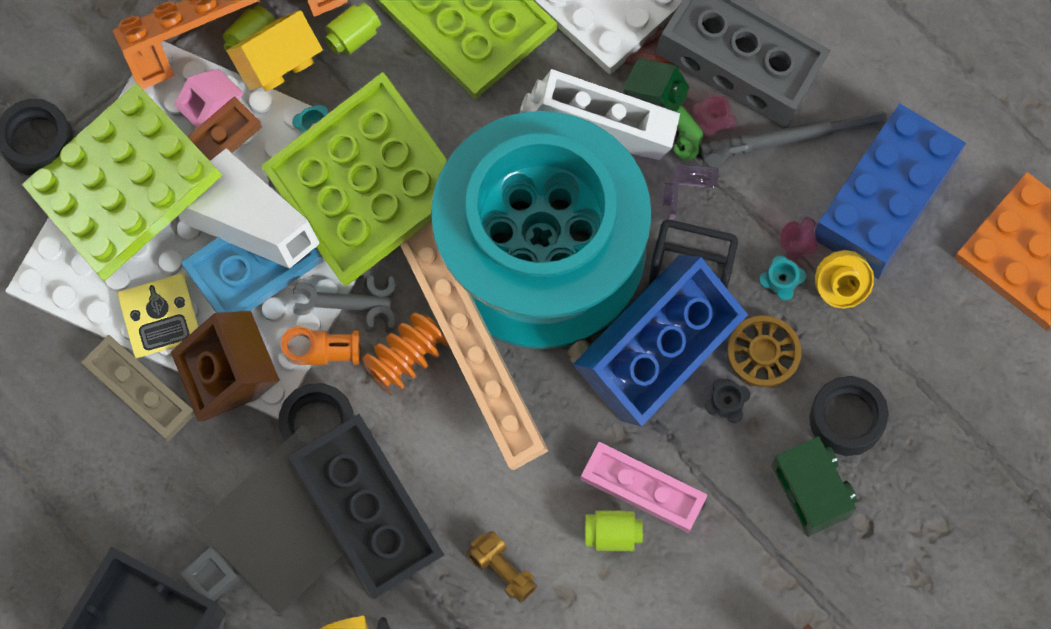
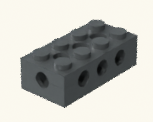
(743, 54)

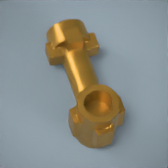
(487, 551)

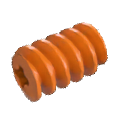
(404, 351)

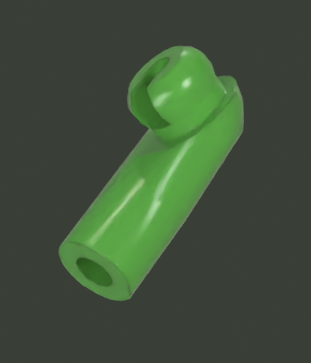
(689, 136)

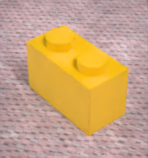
(275, 51)

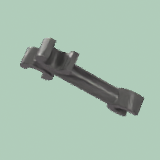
(375, 301)

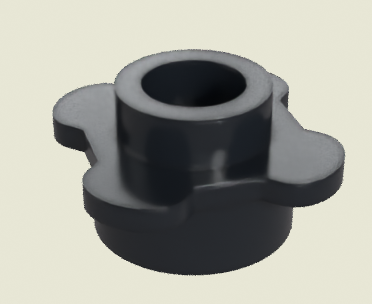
(725, 389)

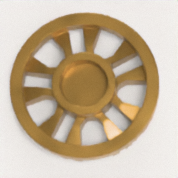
(764, 351)

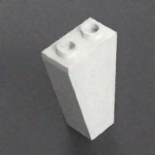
(636, 124)
(250, 215)

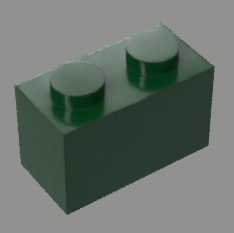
(814, 485)

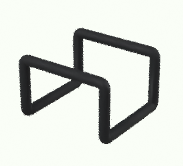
(661, 246)

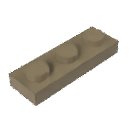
(138, 388)

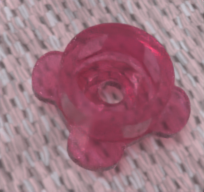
(718, 105)
(799, 238)

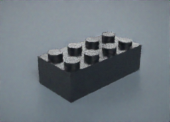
(364, 506)

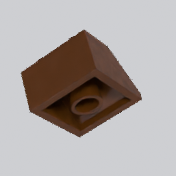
(224, 364)

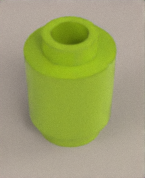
(246, 25)
(352, 29)
(613, 530)

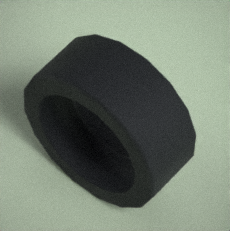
(20, 114)
(868, 393)
(306, 395)

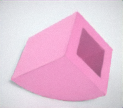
(205, 95)

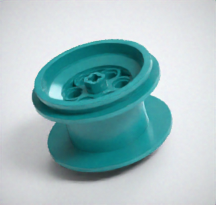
(571, 286)

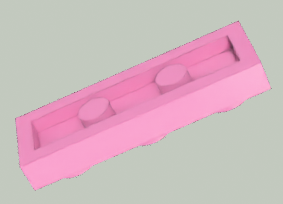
(643, 487)

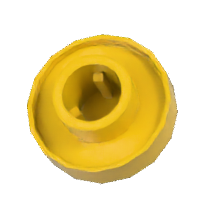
(844, 279)

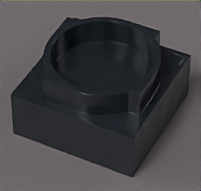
(138, 597)

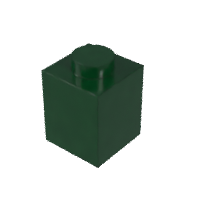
(657, 84)

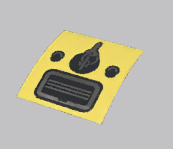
(158, 314)

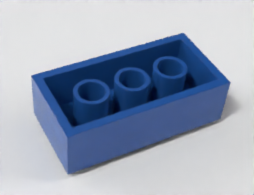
(889, 188)
(660, 339)

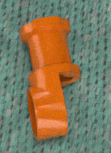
(323, 347)

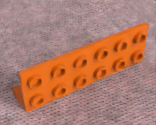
(142, 36)

